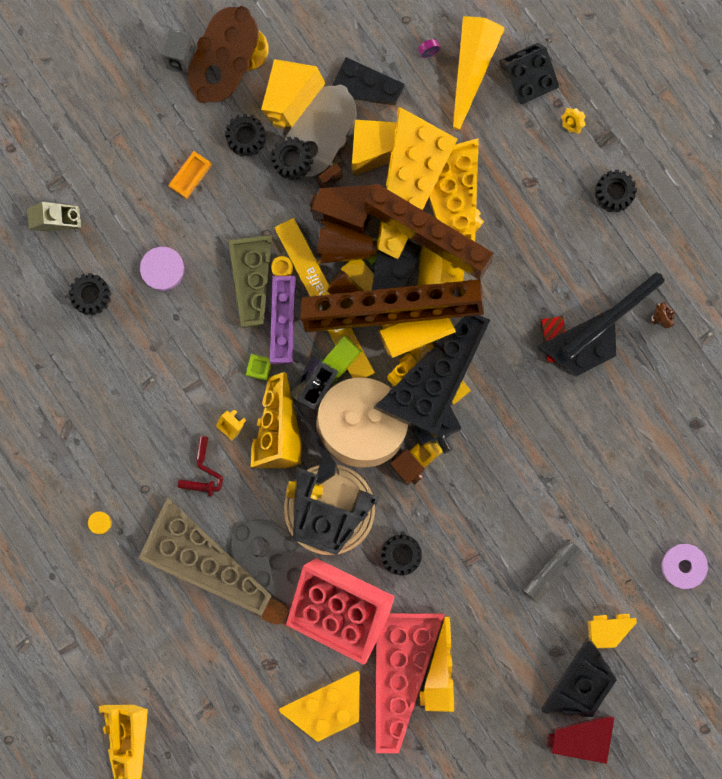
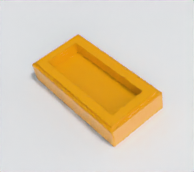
(190, 175)

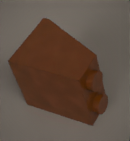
(342, 206)

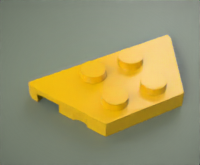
(327, 708)

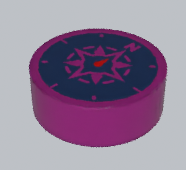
(429, 48)

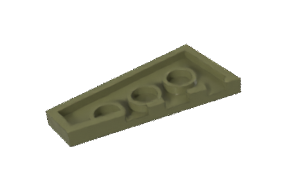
(250, 274)

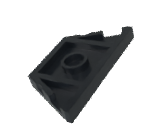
(594, 354)
(582, 684)

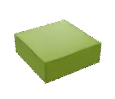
(258, 367)

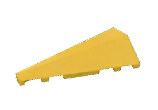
(477, 47)
(127, 738)

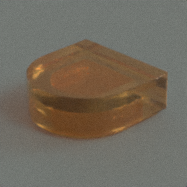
(275, 612)

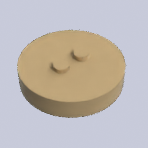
(353, 428)
(341, 493)

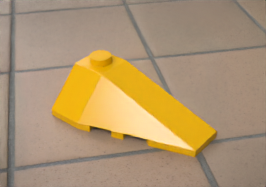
(278, 436)
(438, 687)

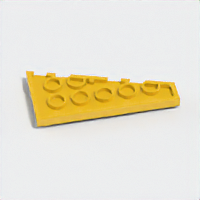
(413, 170)
(456, 190)

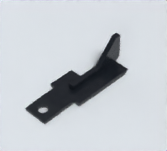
(327, 465)

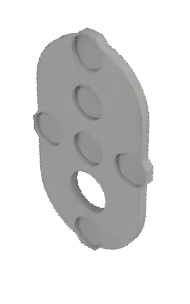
(325, 124)

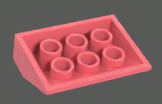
(339, 610)

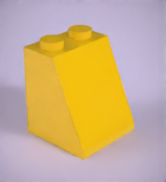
(290, 92)
(372, 145)

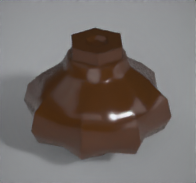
(663, 315)

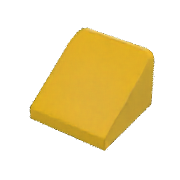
(426, 453)

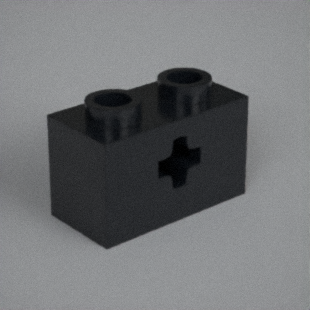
(313, 382)

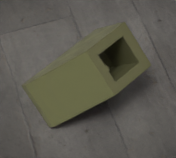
(53, 217)

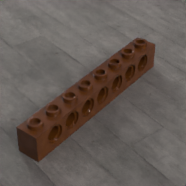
(392, 305)

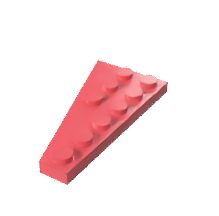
(401, 664)

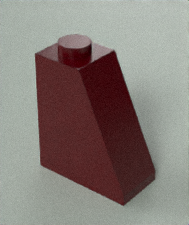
(583, 739)

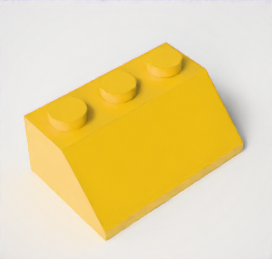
(436, 269)
(407, 336)

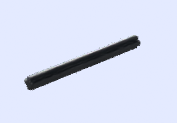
(613, 315)

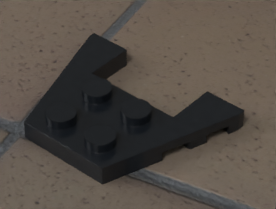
(324, 524)

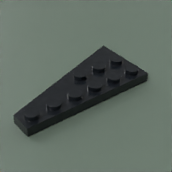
(432, 383)

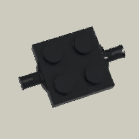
(449, 426)

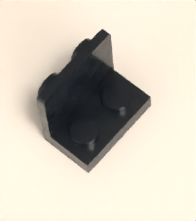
(530, 72)

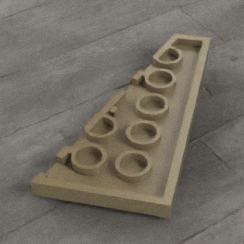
(192, 555)

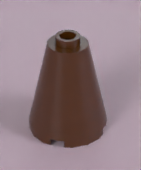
(343, 244)

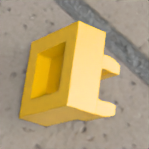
(230, 425)

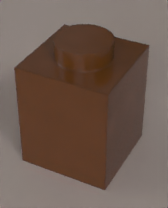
(408, 468)

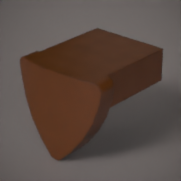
(330, 176)
(343, 284)

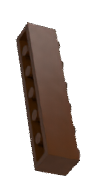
(428, 231)

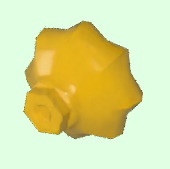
(573, 120)

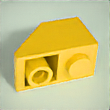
(609, 632)

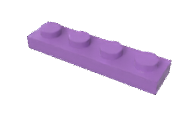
(282, 320)

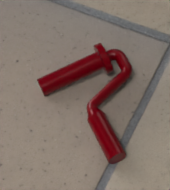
(198, 486)

